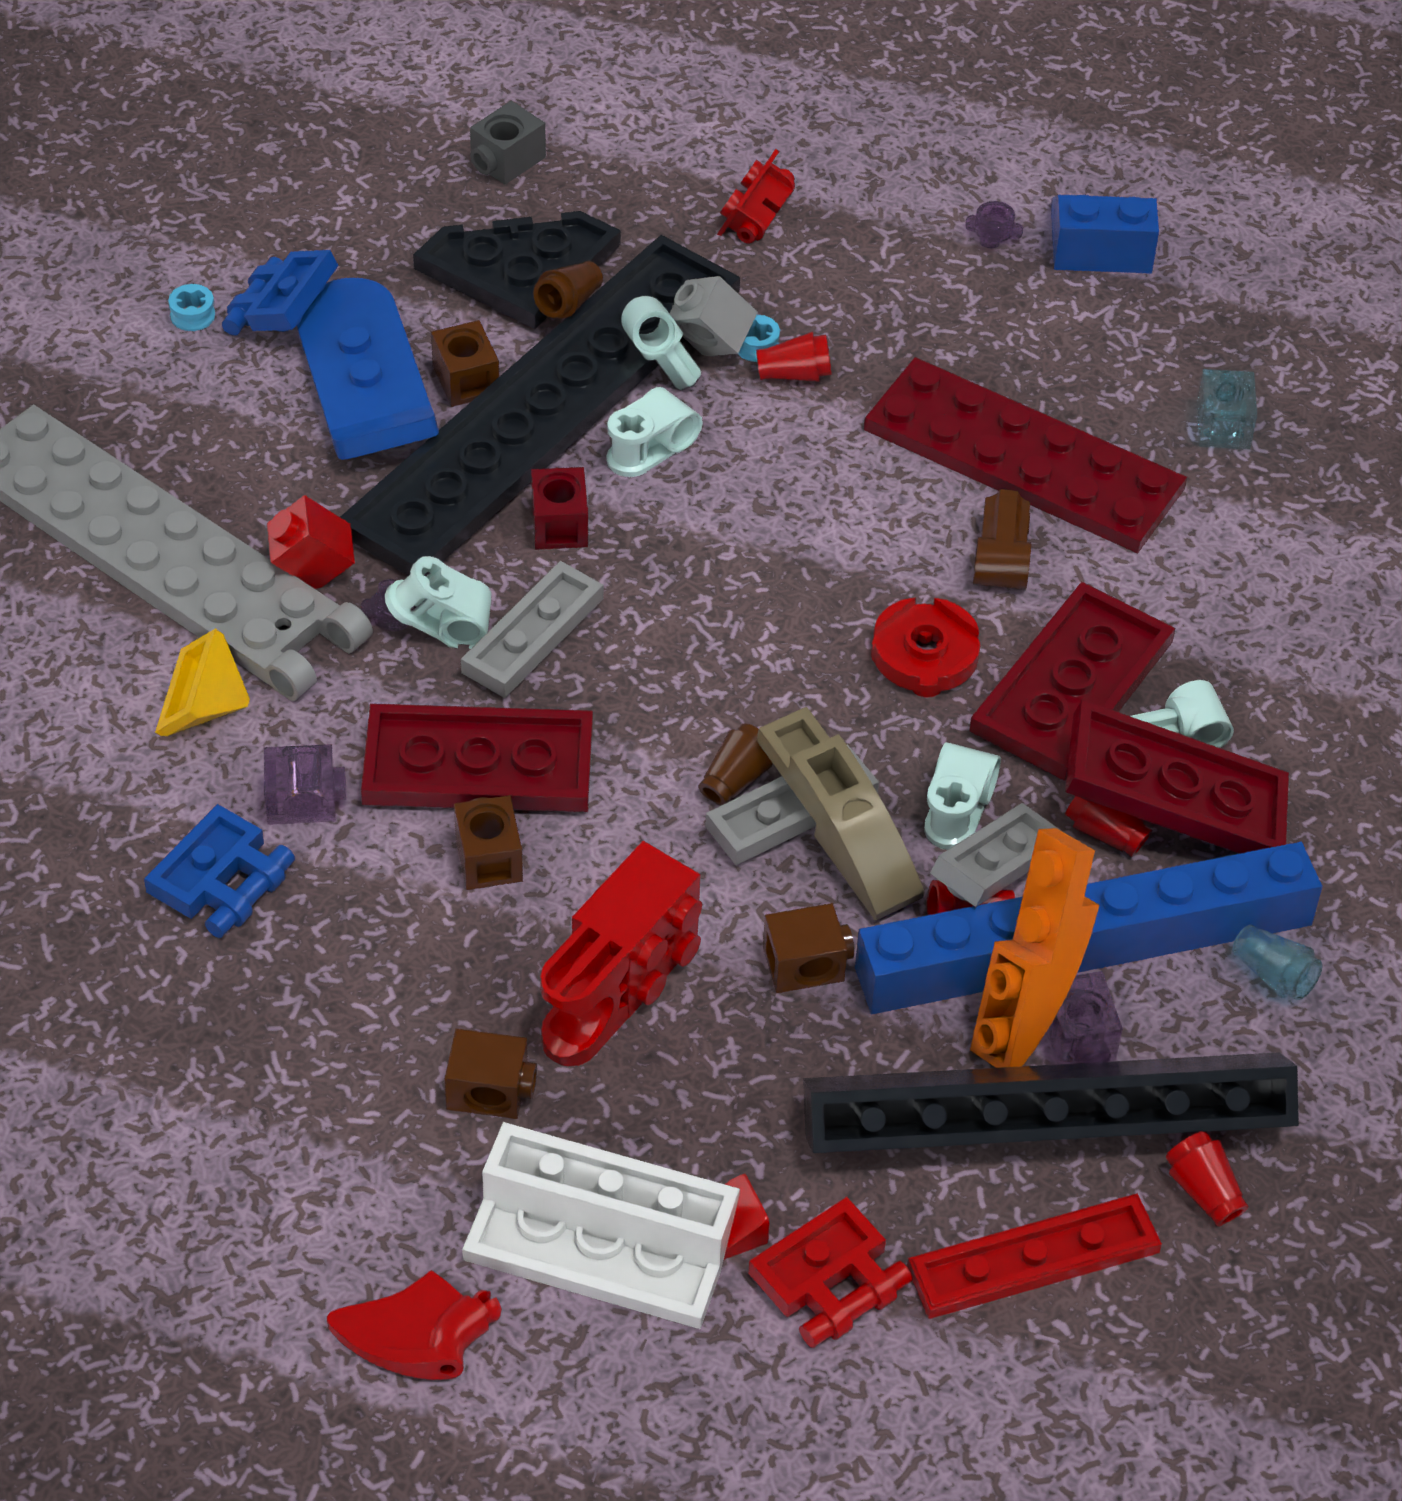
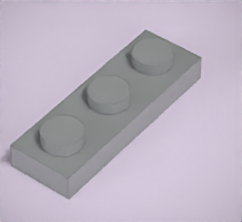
(532, 629)
(762, 819)
(991, 856)

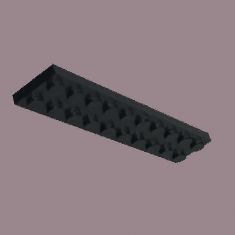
(522, 417)

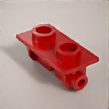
(764, 185)

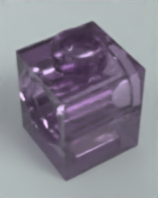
(302, 784)
(1090, 1006)

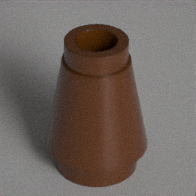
(566, 288)
(735, 765)

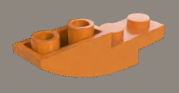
(1037, 967)

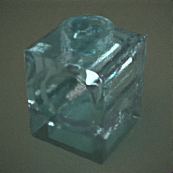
(1226, 409)

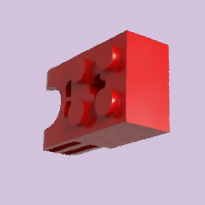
(619, 953)

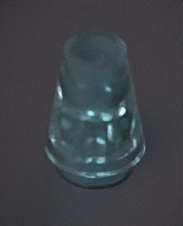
(1279, 962)

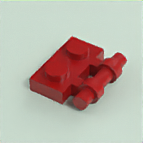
(819, 1257)

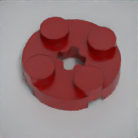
(920, 669)

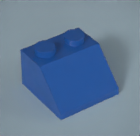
(1104, 233)

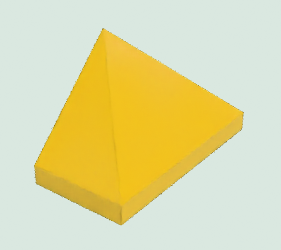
(202, 685)

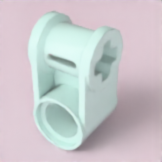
(650, 432)
(446, 601)
(959, 793)

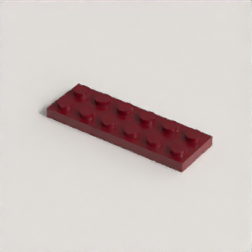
(1026, 452)

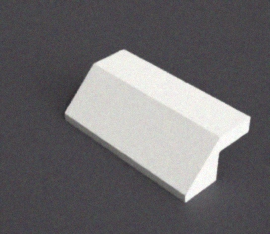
(602, 1225)

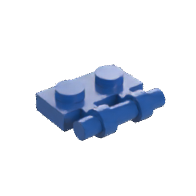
(280, 292)
(207, 860)

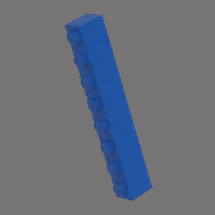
(1136, 921)

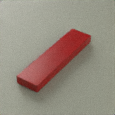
(1033, 1255)

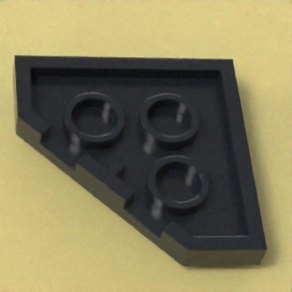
(506, 261)

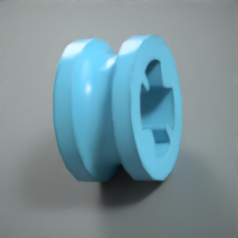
(191, 297)
(765, 330)

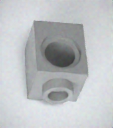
(712, 316)

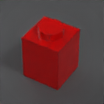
(310, 542)

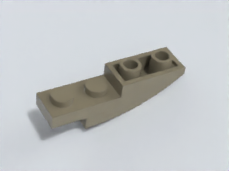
(846, 809)

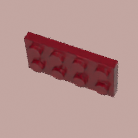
(1087, 652)
(477, 752)
(1176, 781)

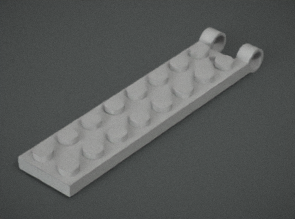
(169, 552)

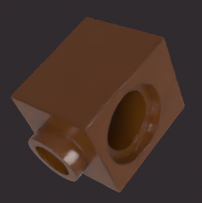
(463, 361)
(488, 842)
(806, 947)
(488, 1074)

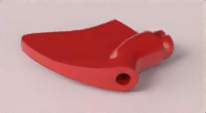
(417, 1329)

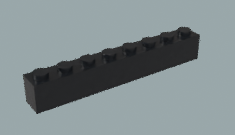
(1050, 1102)

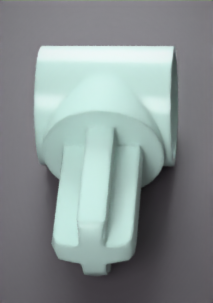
(662, 343)
(1195, 713)

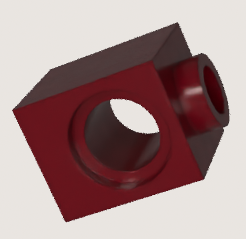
(559, 508)

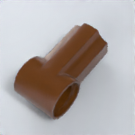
(1003, 548)

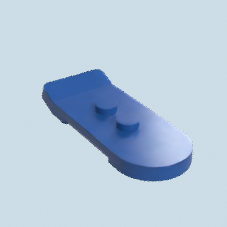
(364, 369)

